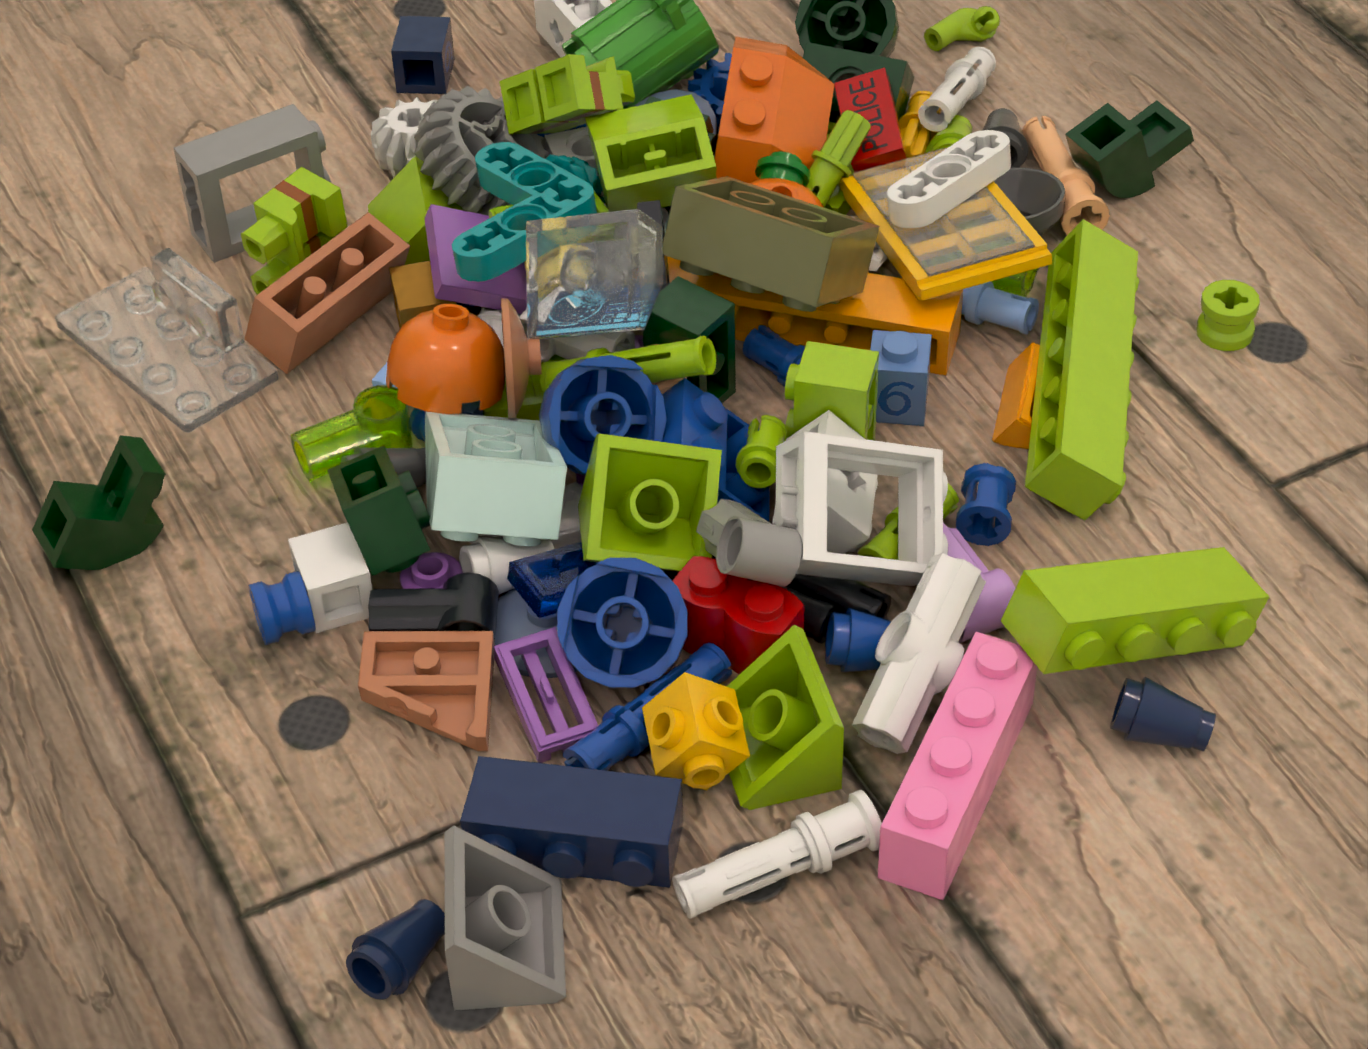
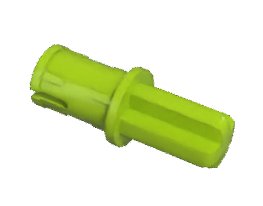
(836, 154)

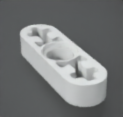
(949, 179)

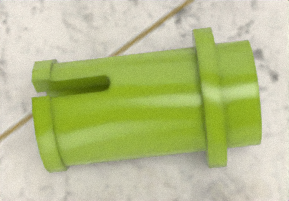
(758, 458)

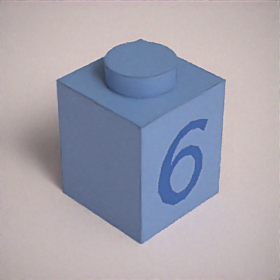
(902, 376)

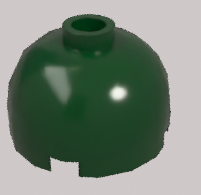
(849, 25)

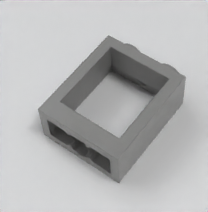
(234, 150)

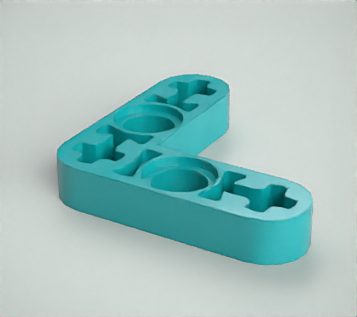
(536, 192)

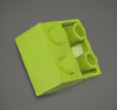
(650, 151)

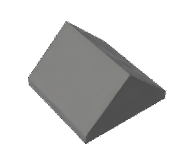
(500, 927)

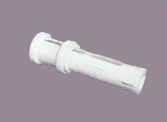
(808, 845)

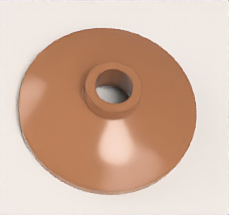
(521, 357)

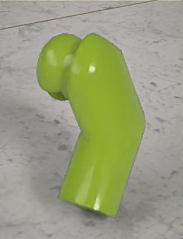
(963, 25)

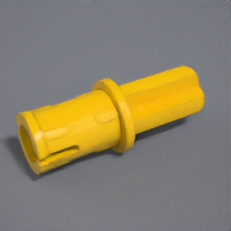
(914, 134)

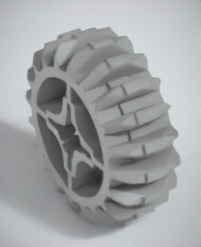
(454, 134)

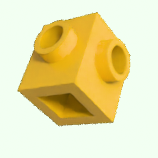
(695, 731)

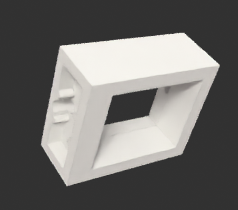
(802, 503)

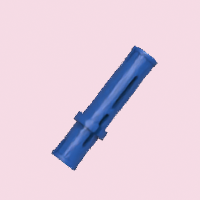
(624, 727)

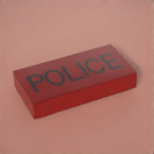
(873, 99)

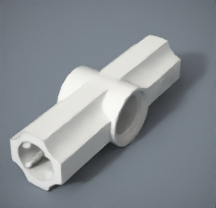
(919, 653)

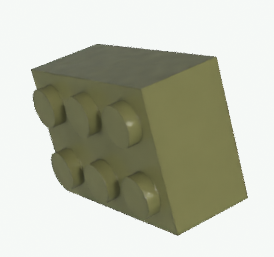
(769, 242)

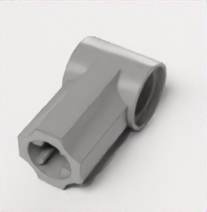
(749, 544)

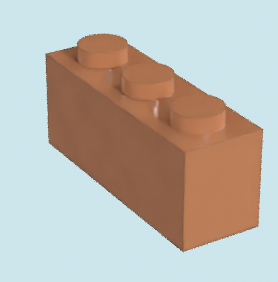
(325, 293)

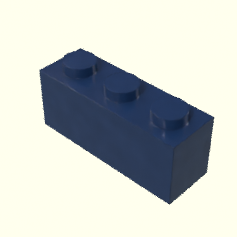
(578, 819)

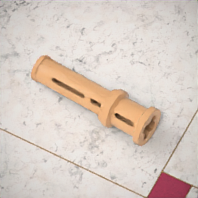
(1079, 186)

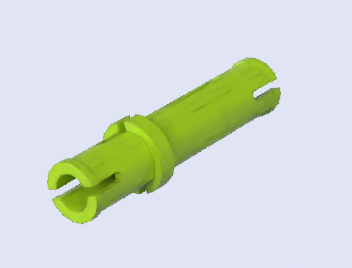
(658, 361)

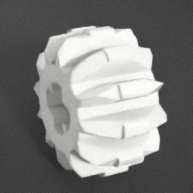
(394, 134)

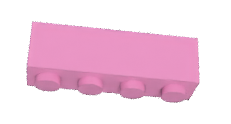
(957, 767)

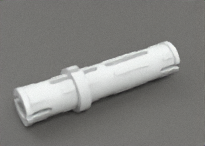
(958, 72)

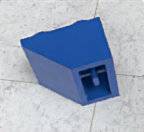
(703, 421)

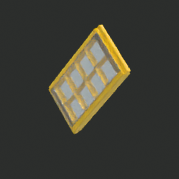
(962, 249)

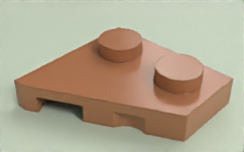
(432, 680)

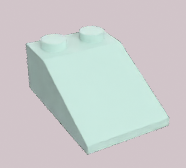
(492, 478)

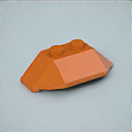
(769, 107)

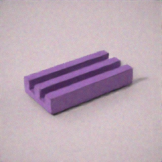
(563, 736)

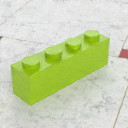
(1133, 609)

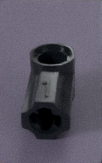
(463, 604)

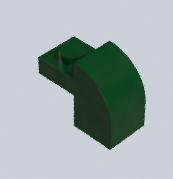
(1126, 151)
(103, 522)

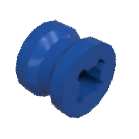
(282, 607)

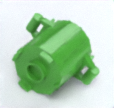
(650, 39)

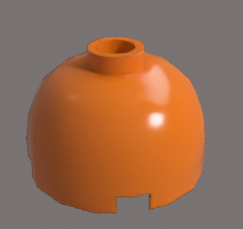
(446, 361)

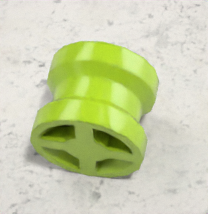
(1227, 315)

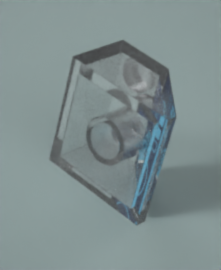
(592, 273)

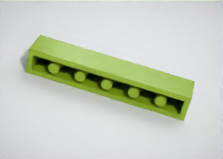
(1084, 372)

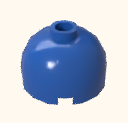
(602, 398)
(622, 623)

